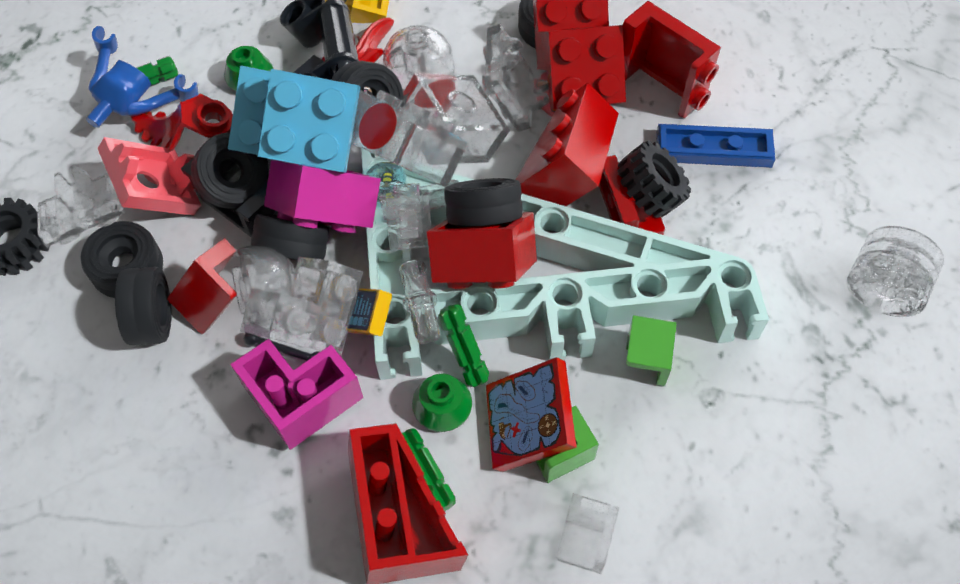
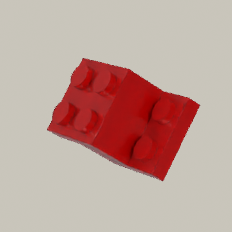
(579, 48)

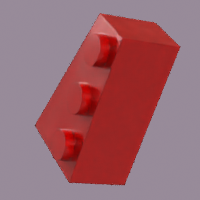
(571, 148)
(397, 515)

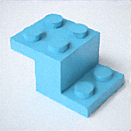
(294, 118)

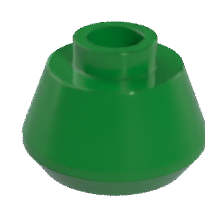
(244, 56)
(442, 403)

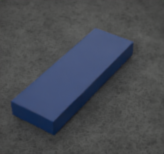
(718, 145)

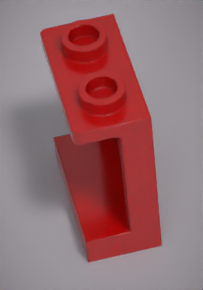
(670, 55)

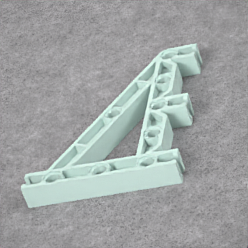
(617, 266)

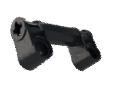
(326, 22)

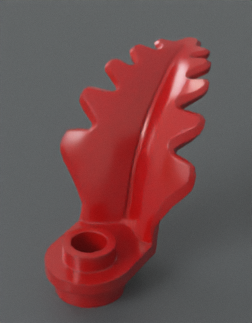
(189, 114)

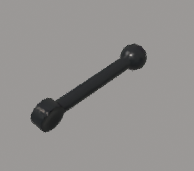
(253, 340)

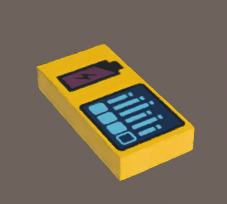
(370, 312)

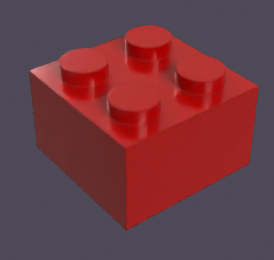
(482, 253)

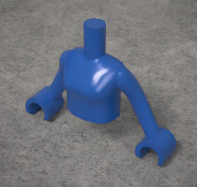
(124, 85)

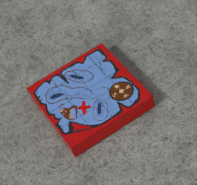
(530, 415)

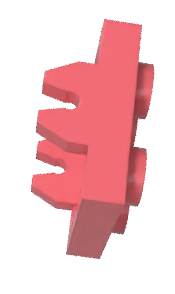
(159, 166)

